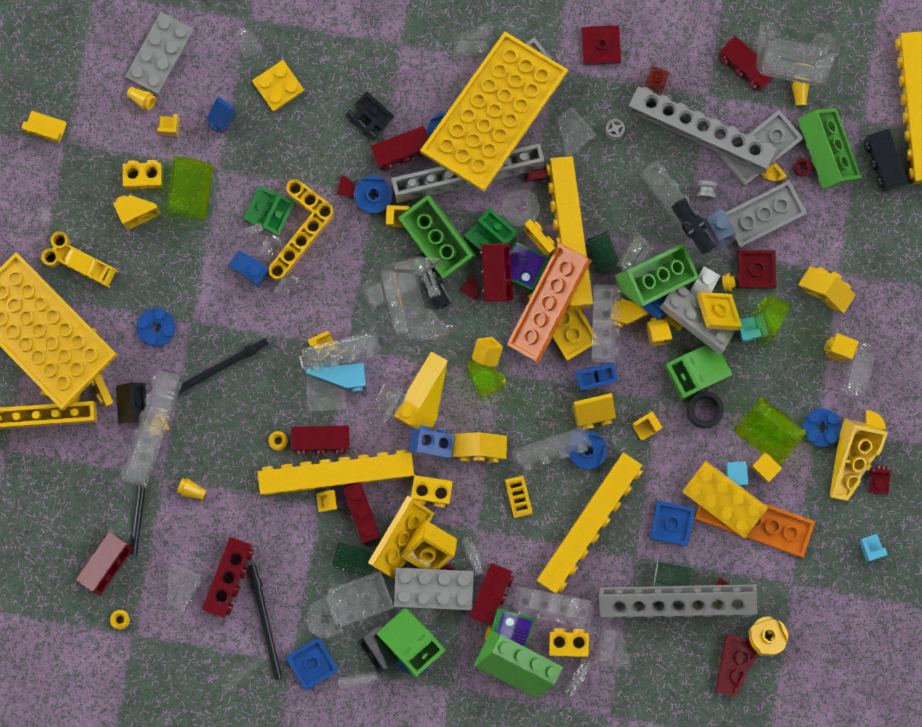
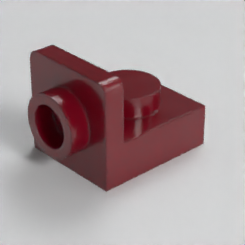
(879, 480)

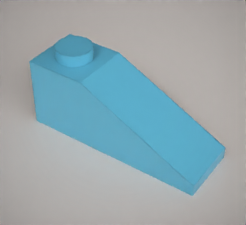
(345, 376)

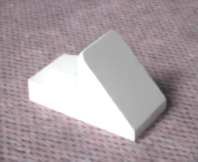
(705, 282)

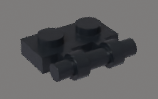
(374, 111)

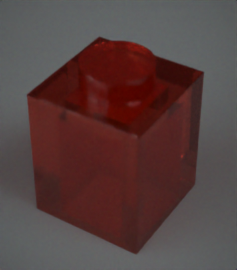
(657, 79)

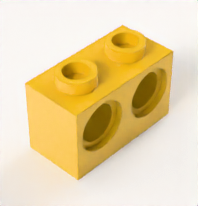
(142, 181)
(841, 348)
(432, 486)
(568, 648)

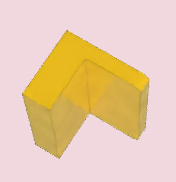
(44, 127)

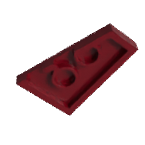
(734, 664)

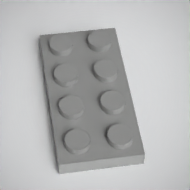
(159, 53)
(774, 130)
(765, 213)
(685, 309)
(433, 589)

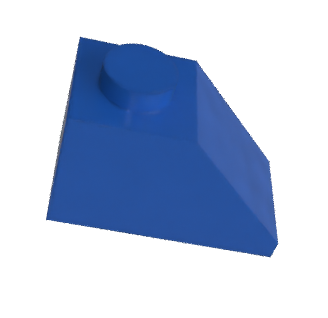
(221, 115)
(249, 268)

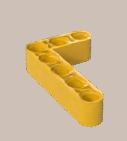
(315, 217)

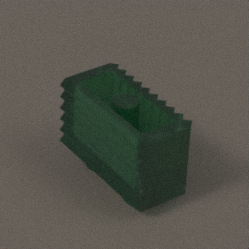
(602, 254)
(353, 559)
(672, 575)

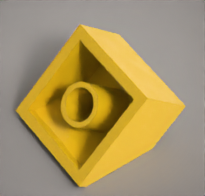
(135, 211)
(594, 411)
(429, 547)

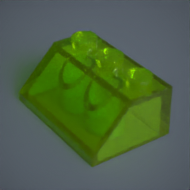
(189, 188)
(770, 316)
(485, 380)
(770, 431)

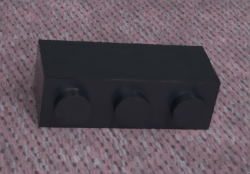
(885, 160)

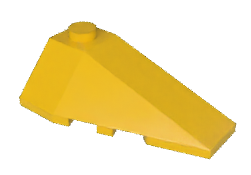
(424, 394)
(855, 452)

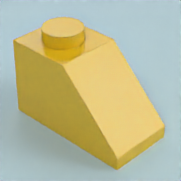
(629, 313)
(658, 332)

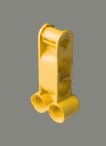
(78, 261)

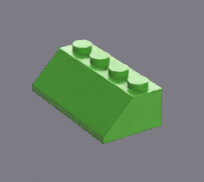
(829, 148)
(437, 236)
(657, 275)
(517, 665)

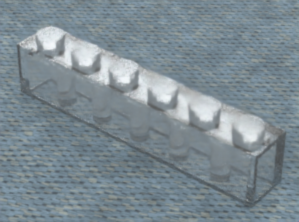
(152, 429)

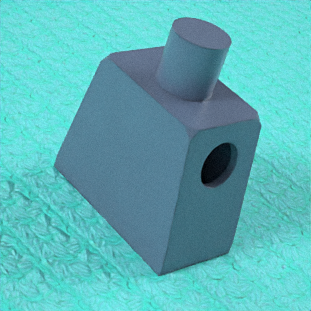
(720, 228)

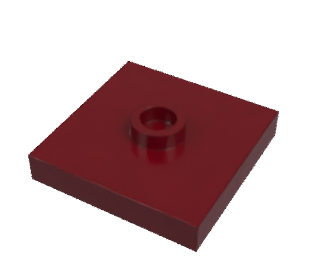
(601, 45)
(756, 269)

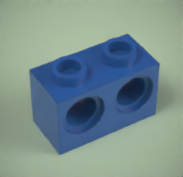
(595, 376)
(431, 443)

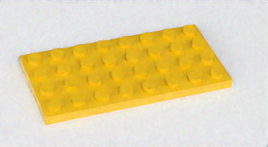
(494, 111)
(47, 334)

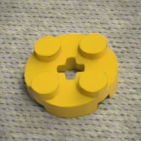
(760, 643)

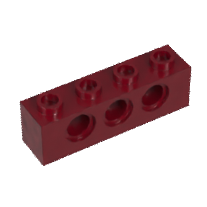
(233, 547)

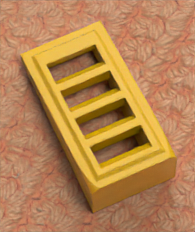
(511, 481)

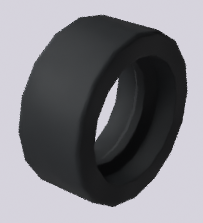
(705, 395)

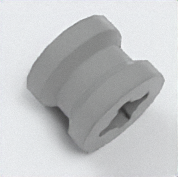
(615, 126)
(706, 190)

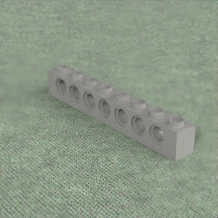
(707, 138)
(442, 180)
(686, 594)

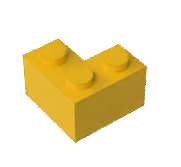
(828, 288)
(479, 447)

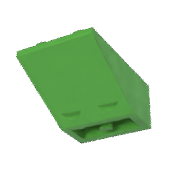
(697, 371)
(410, 642)

